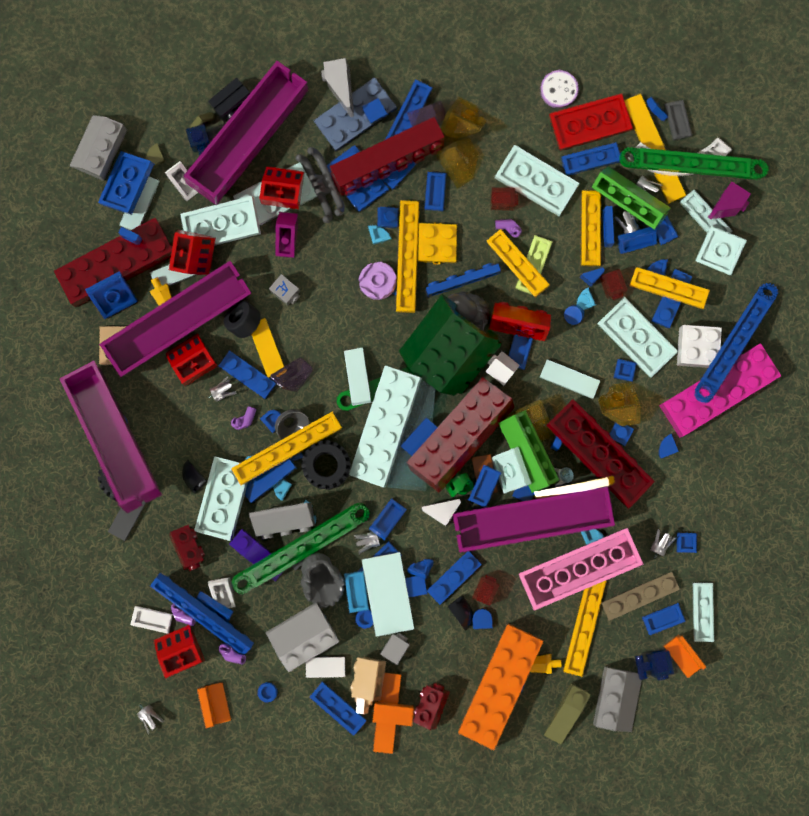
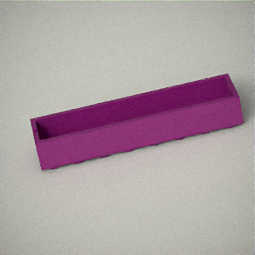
(246, 133)
(175, 318)
(110, 437)
(533, 519)

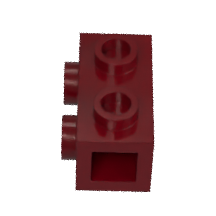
(186, 548)
(431, 706)

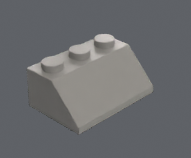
(98, 146)
(283, 520)
(302, 637)
(617, 700)

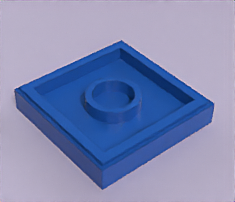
(111, 295)

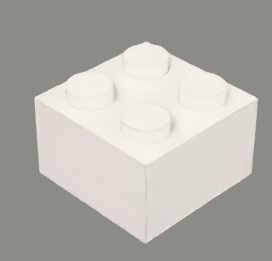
(698, 345)

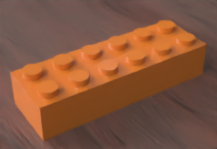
(500, 686)

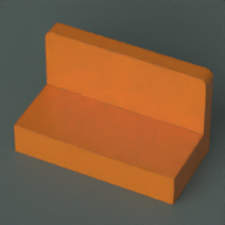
(684, 656)
(214, 704)
(393, 713)

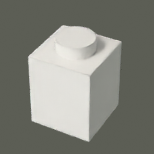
(502, 367)

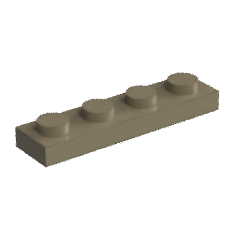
(640, 596)

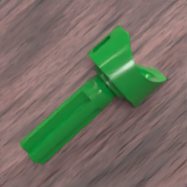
(457, 485)

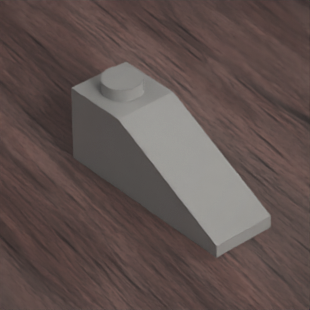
(338, 78)

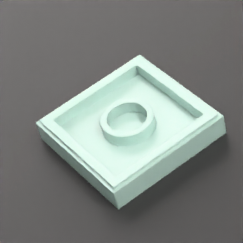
(720, 250)
(513, 470)

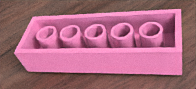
(580, 569)

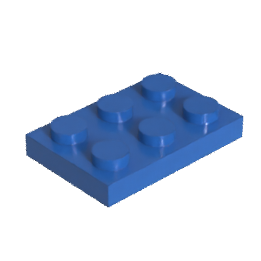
(126, 183)
(362, 196)

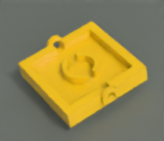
(437, 243)

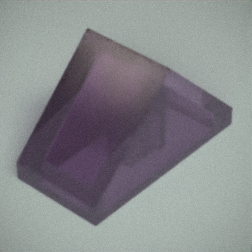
(424, 113)

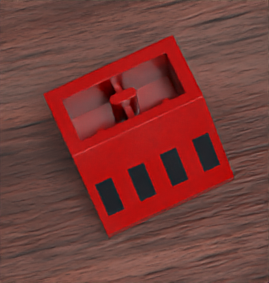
(281, 187)
(192, 253)
(191, 360)
(178, 651)

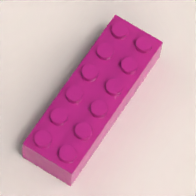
(748, 375)

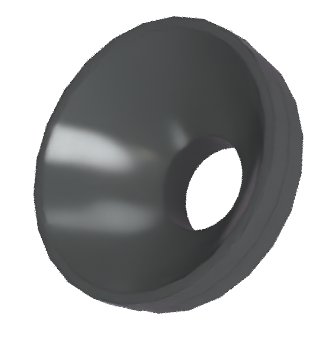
(299, 422)

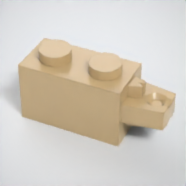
(367, 682)

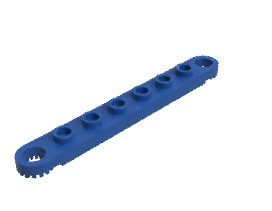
(735, 343)

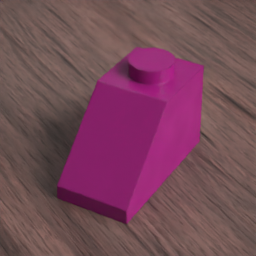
(730, 202)
(286, 234)

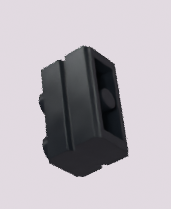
(229, 99)

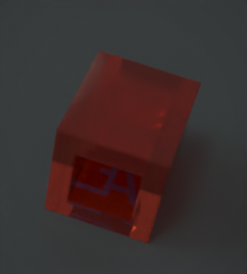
(503, 199)
(613, 285)
(485, 590)

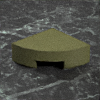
(208, 117)
(154, 155)

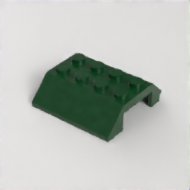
(448, 348)

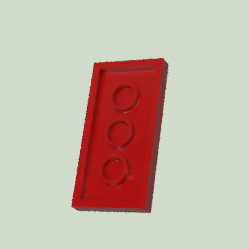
(590, 122)

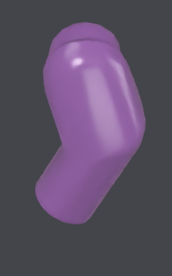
(510, 226)
(244, 421)
(181, 616)
(230, 654)

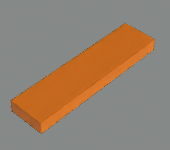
(386, 732)

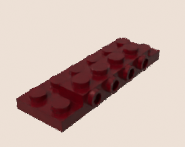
(600, 453)

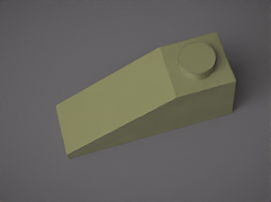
(567, 713)

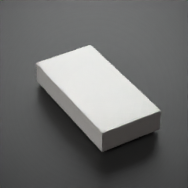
(151, 619)
(325, 667)

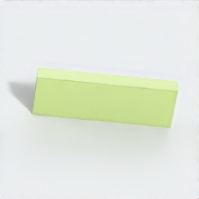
(537, 257)

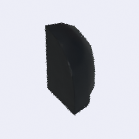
(192, 477)
(462, 611)

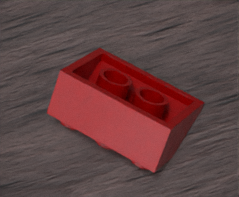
(509, 319)

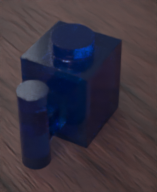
(198, 138)
(658, 663)

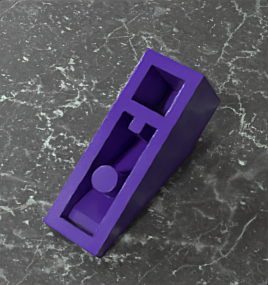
(250, 548)

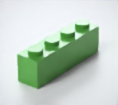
(631, 197)
(522, 434)

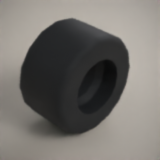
(242, 319)

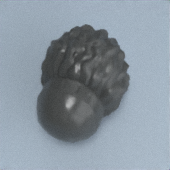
(472, 308)
(321, 580)

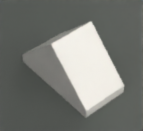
(176, 176)
(442, 511)
(222, 591)

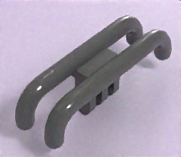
(322, 184)

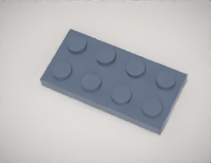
(340, 127)

